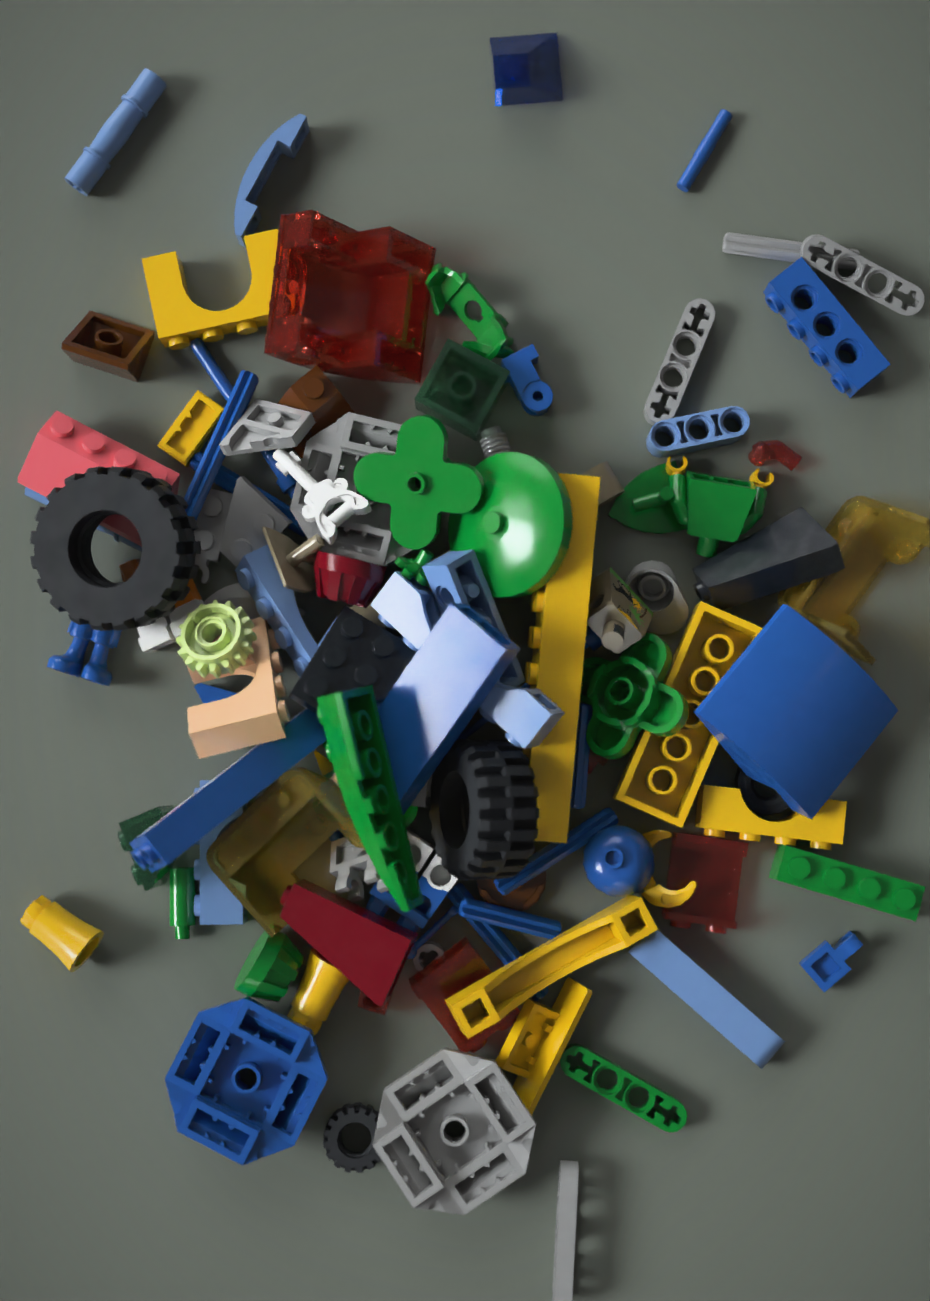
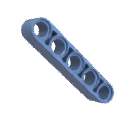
(707, 997)

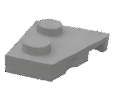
(267, 428)

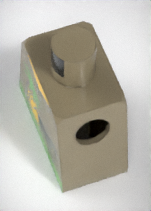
(620, 615)

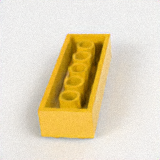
(668, 770)

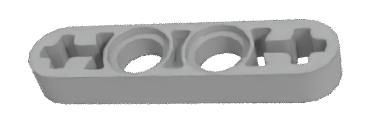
(860, 278)
(675, 361)
(565, 1230)

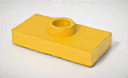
(191, 428)

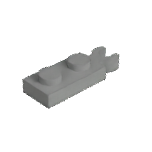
(210, 530)

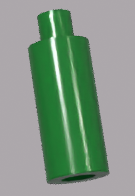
(182, 900)

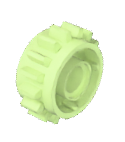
(228, 651)

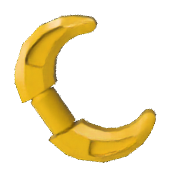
(658, 894)

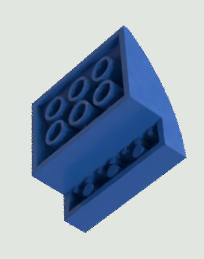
(796, 711)

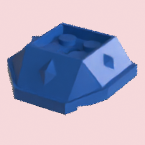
(238, 1117)

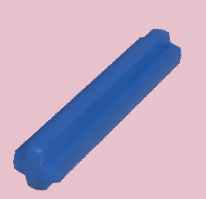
(581, 760)
(509, 918)

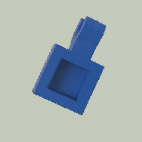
(827, 963)

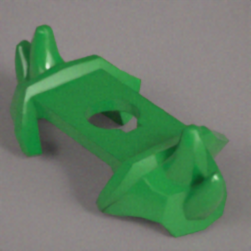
(456, 290)

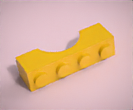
(725, 810)

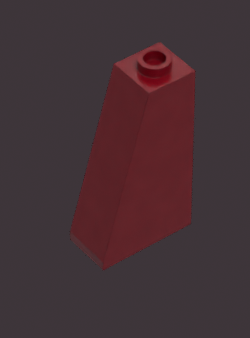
(351, 938)

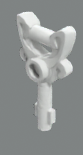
(322, 496)

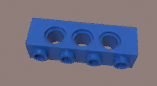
(825, 309)

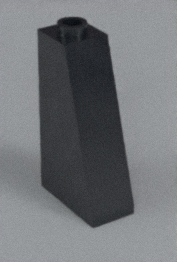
(769, 561)

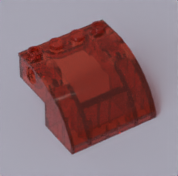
(349, 299)

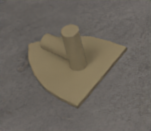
(294, 561)

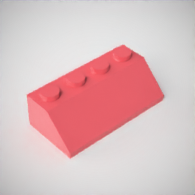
(71, 448)

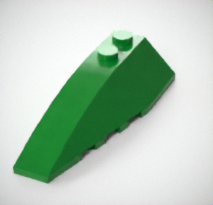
(369, 788)

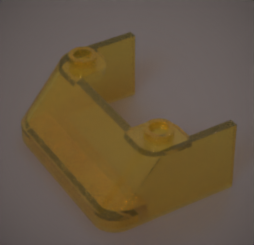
(868, 538)

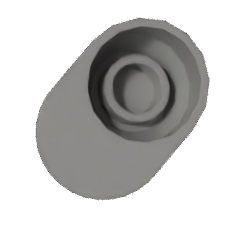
(659, 590)

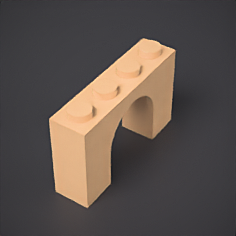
(249, 716)

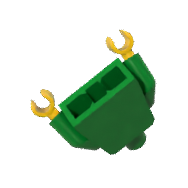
(716, 505)

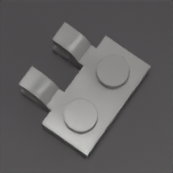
(345, 864)

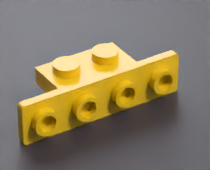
(540, 1040)

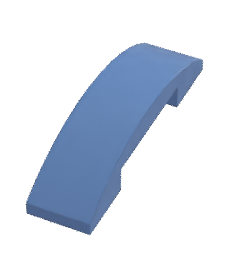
(285, 141)

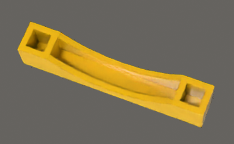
(514, 983)

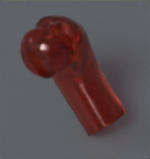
(773, 450)

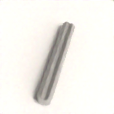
(778, 249)

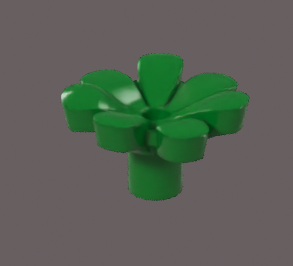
(413, 566)

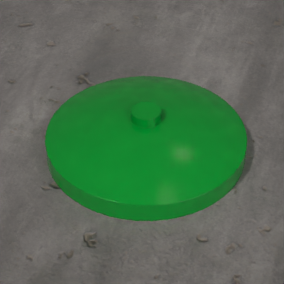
(518, 526)

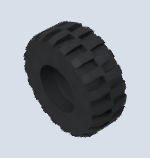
(66, 559)

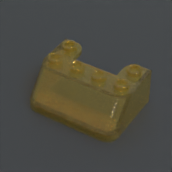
(275, 837)

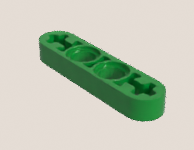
(620, 1091)

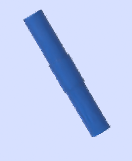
(704, 150)

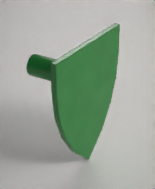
(647, 504)

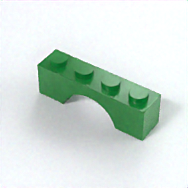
(847, 882)

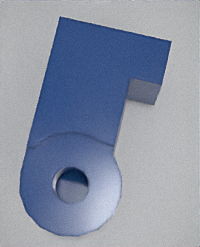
(530, 390)

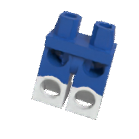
(434, 886)

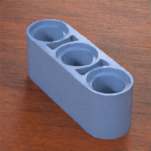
(709, 420)

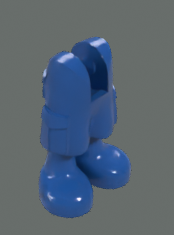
(72, 660)

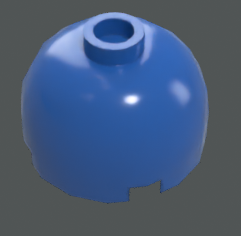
(619, 861)

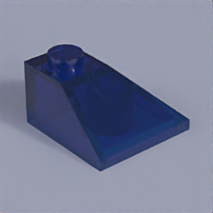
(526, 69)

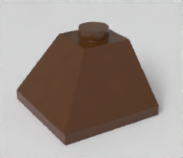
(320, 397)

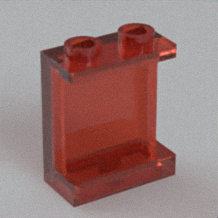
(716, 869)
(445, 977)

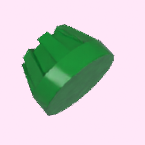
(269, 968)

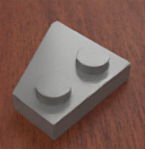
(245, 519)

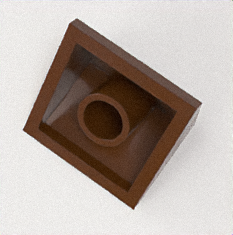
(109, 345)

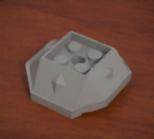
(333, 456)
(448, 1170)

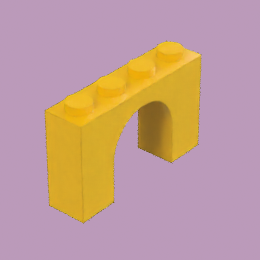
(182, 321)

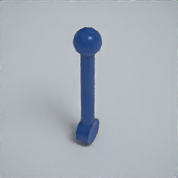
(427, 935)

